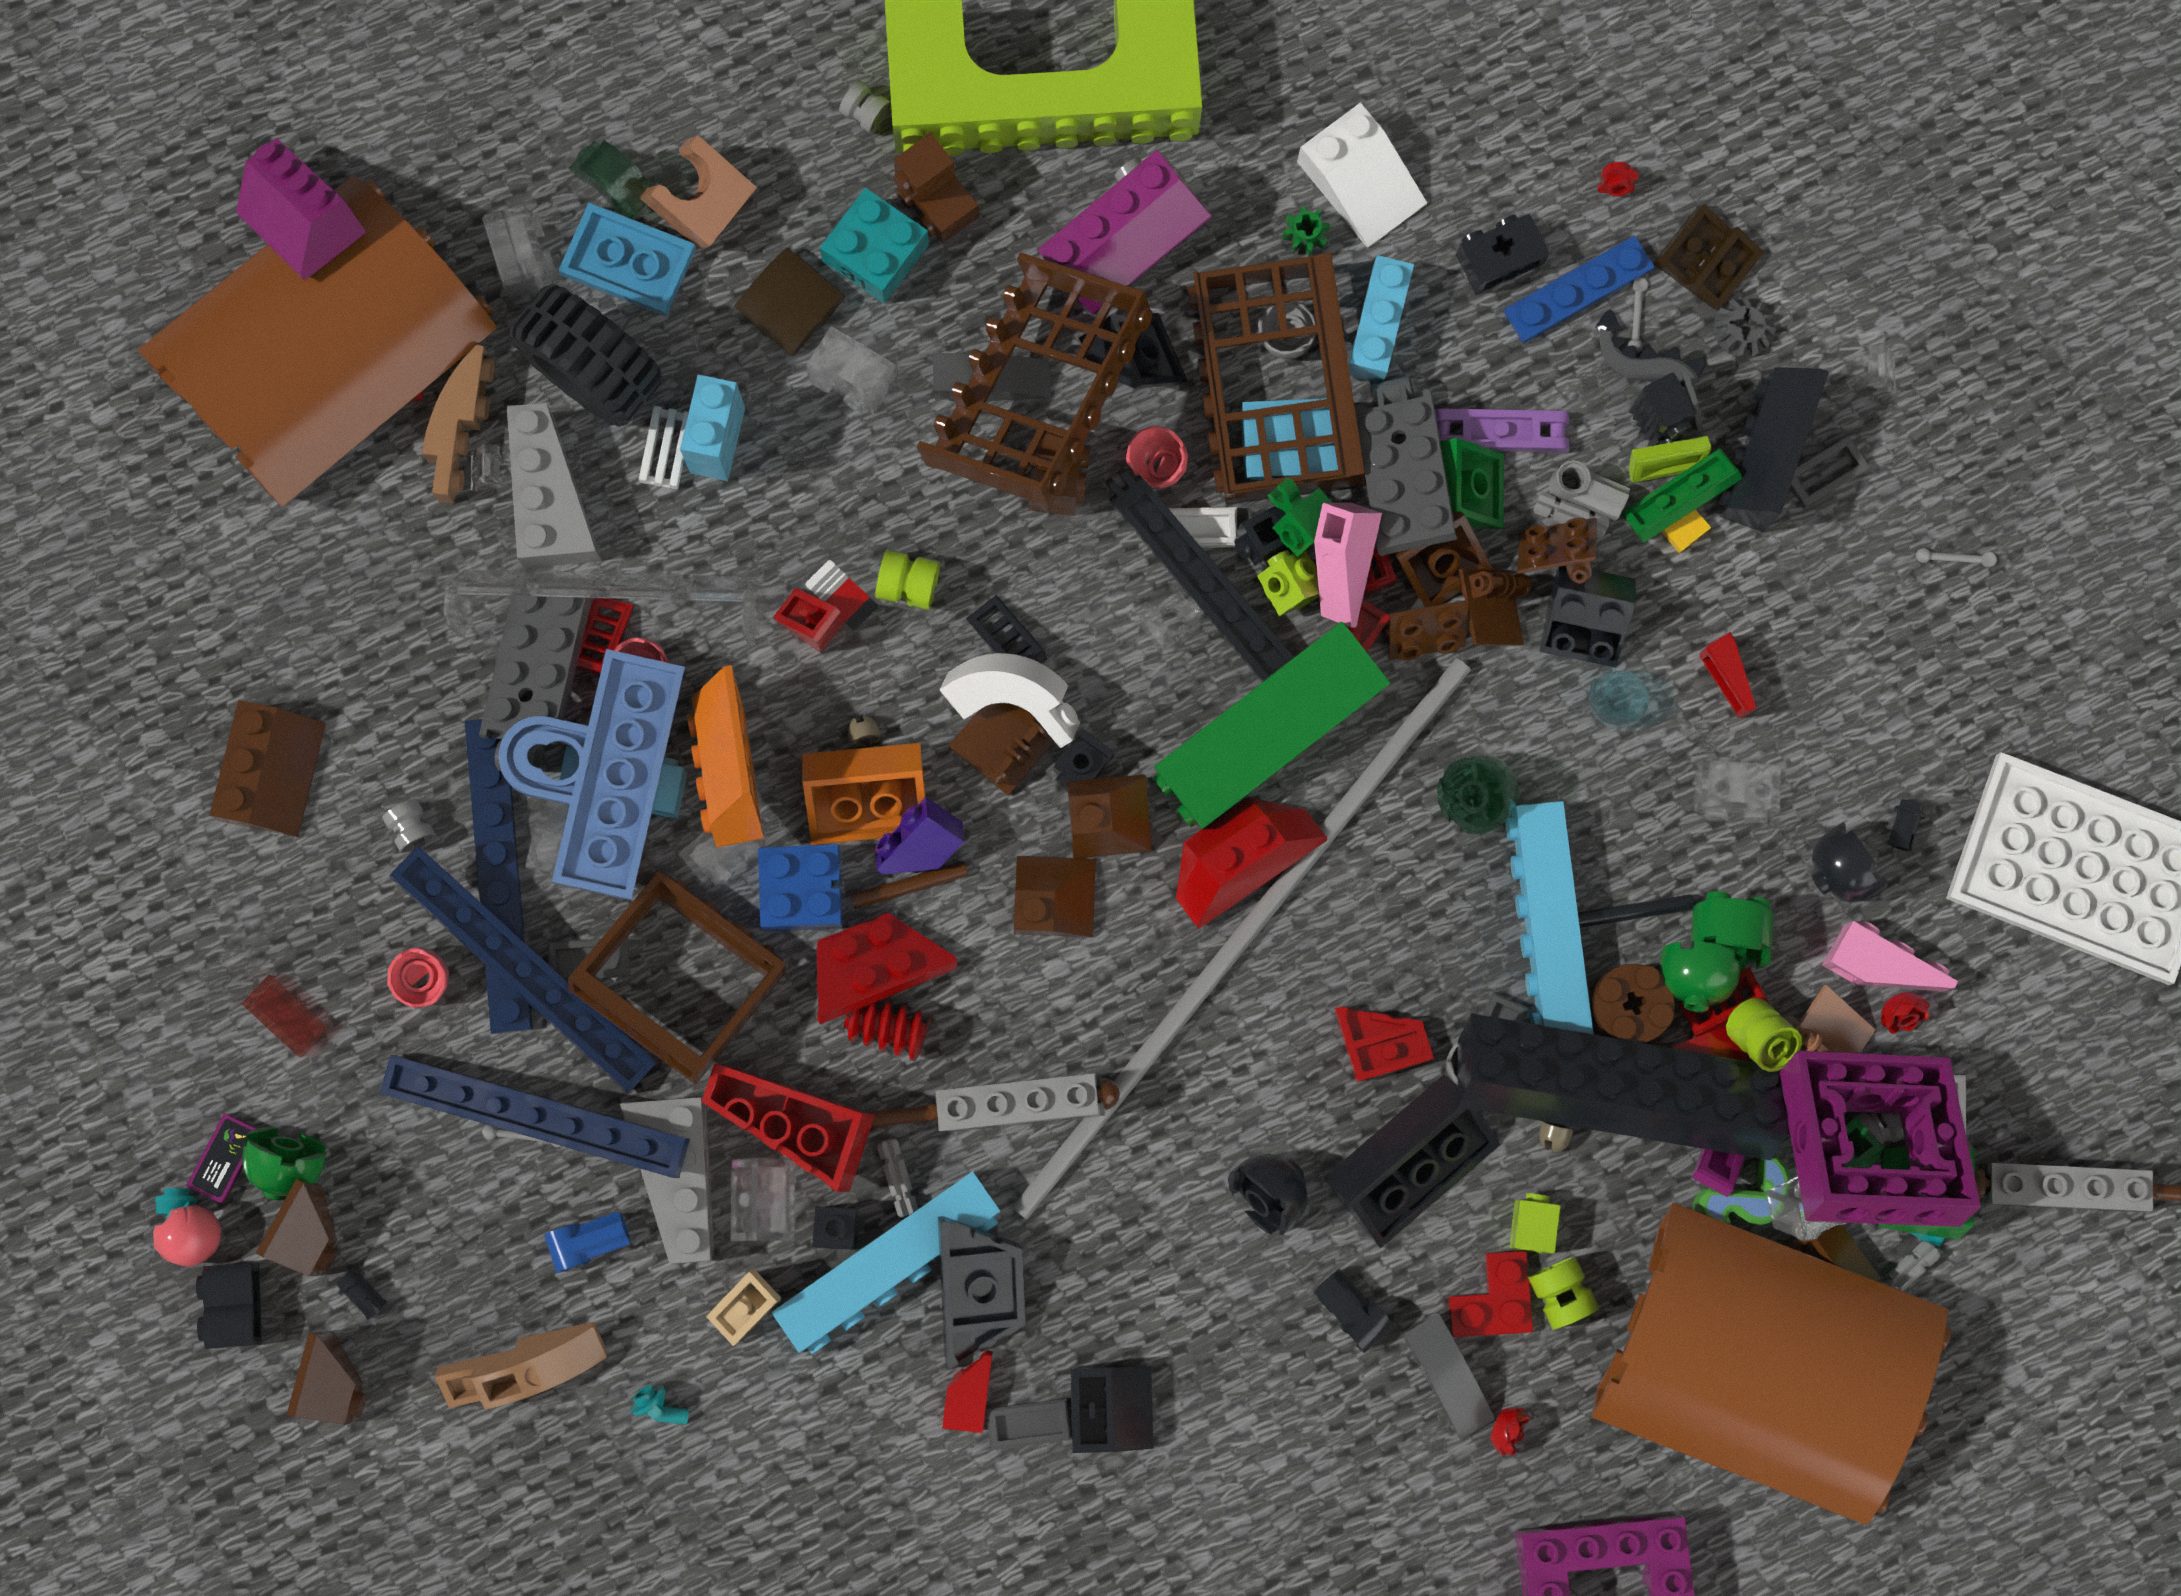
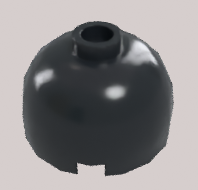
(1845, 867)
(1272, 1189)

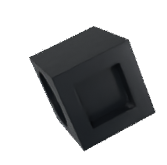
(835, 1228)

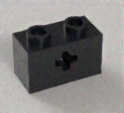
(1491, 269)

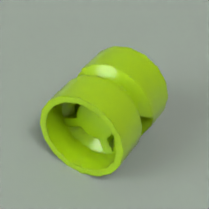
(907, 579)
(1763, 1034)
(1561, 1278)

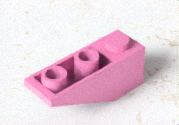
(1343, 558)
(1874, 961)

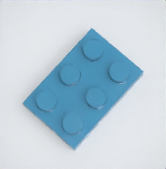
(627, 259)

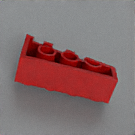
(805, 1127)

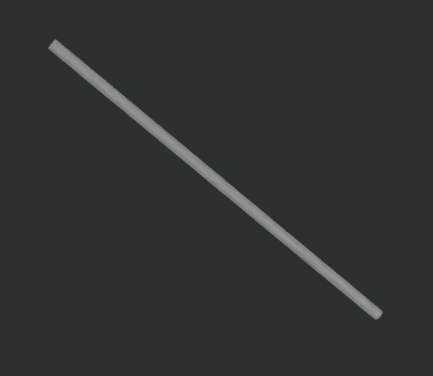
(1243, 936)

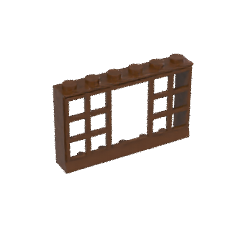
(1334, 364)
(989, 365)

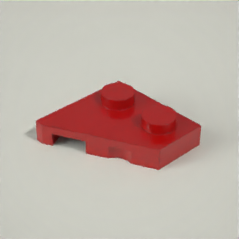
(1381, 1042)

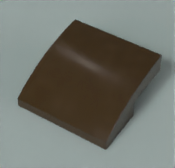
(1721, 269)
(789, 301)

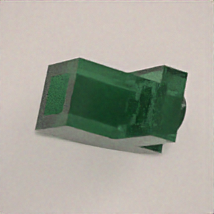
(612, 176)

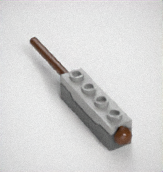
(1010, 1104)
(2070, 1187)

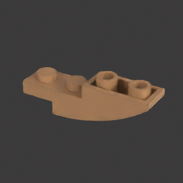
(457, 408)
(530, 1368)

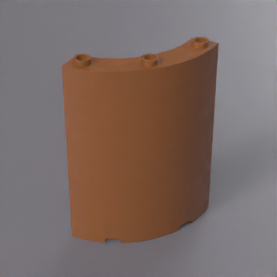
(323, 361)
(1775, 1365)

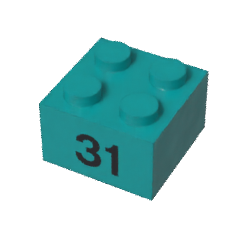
(874, 245)

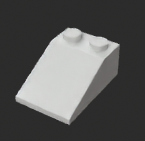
(1361, 175)

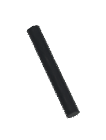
(1636, 910)

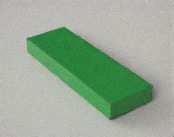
(1681, 495)

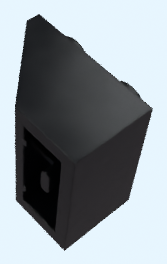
(1588, 617)
(1111, 1409)

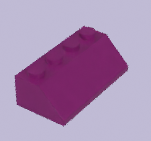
(294, 210)
(1129, 226)

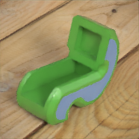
(1745, 1206)

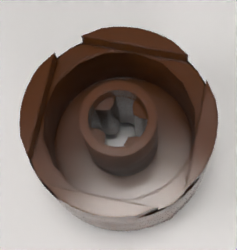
(1636, 983)

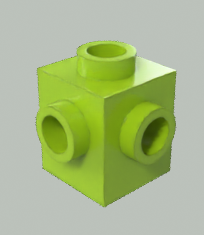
(1290, 581)

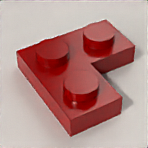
(1506, 1305)

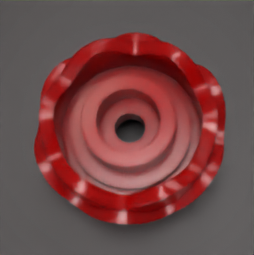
(1904, 1012)
(1509, 1430)

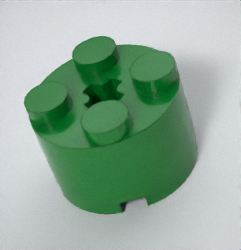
(1736, 924)

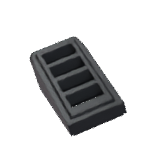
(1035, 650)

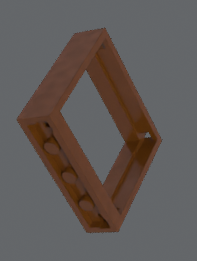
(636, 1024)

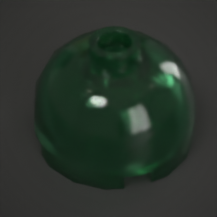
(1478, 793)

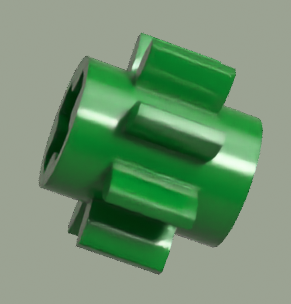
(1299, 237)

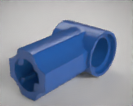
(580, 1243)

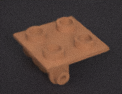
(1833, 1026)

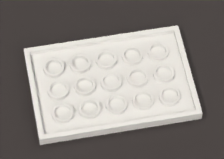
(2075, 868)

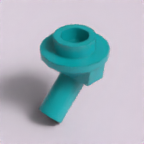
(173, 1199)
(650, 1402)

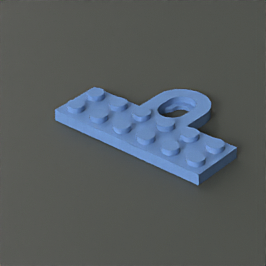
(616, 772)

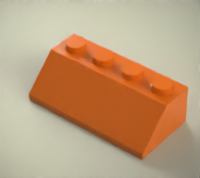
(725, 762)

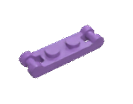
(1507, 429)

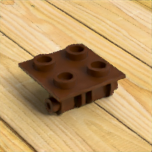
(1560, 545)
(1493, 605)
(1427, 630)
(1002, 744)

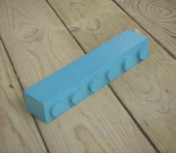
(1550, 917)
(881, 1266)

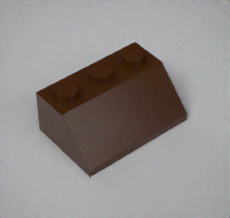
(267, 769)

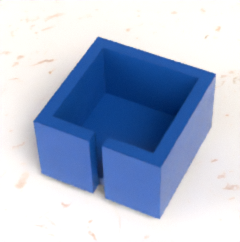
(798, 888)

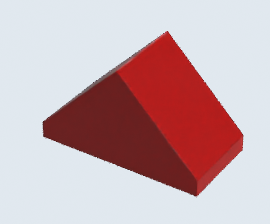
(809, 619)

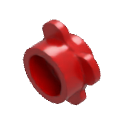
(1618, 179)

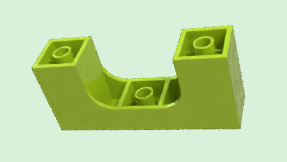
(1137, 94)

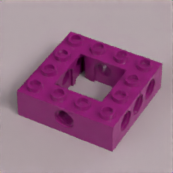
(1922, 1089)
(1656, 1541)

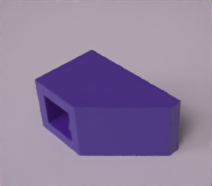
(921, 841)

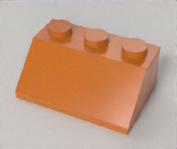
(860, 791)

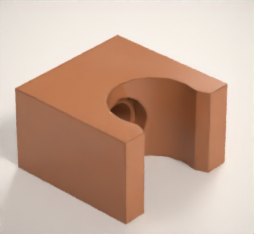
(717, 200)

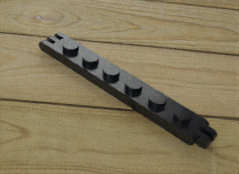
(1198, 575)

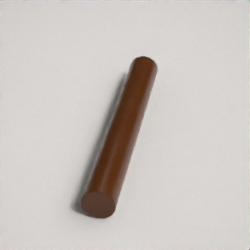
(909, 885)

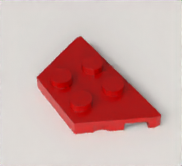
(874, 963)

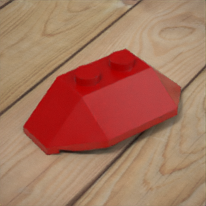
(1241, 855)

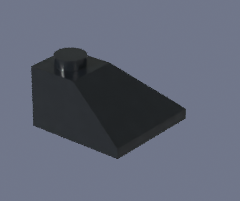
(1154, 355)

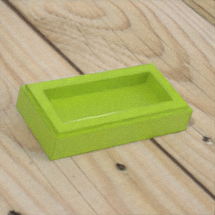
(1667, 458)

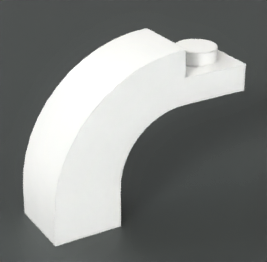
(1013, 681)

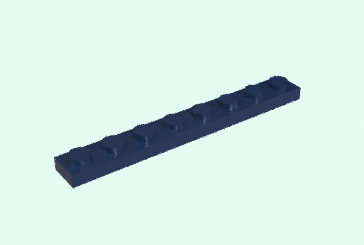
(496, 868)
(521, 969)
(535, 1116)

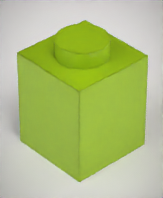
(1534, 1224)

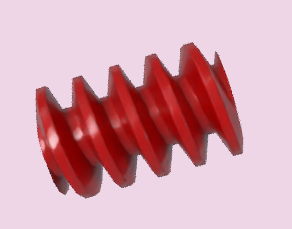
(888, 1028)

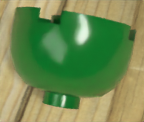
(1700, 974)
(277, 1161)

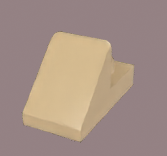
(743, 1307)

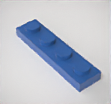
(1578, 289)

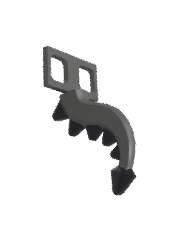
(1648, 366)

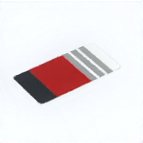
(837, 589)

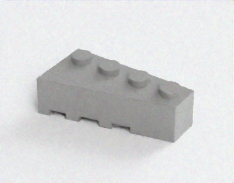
(546, 500)
(683, 1203)

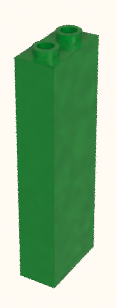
(1269, 726)

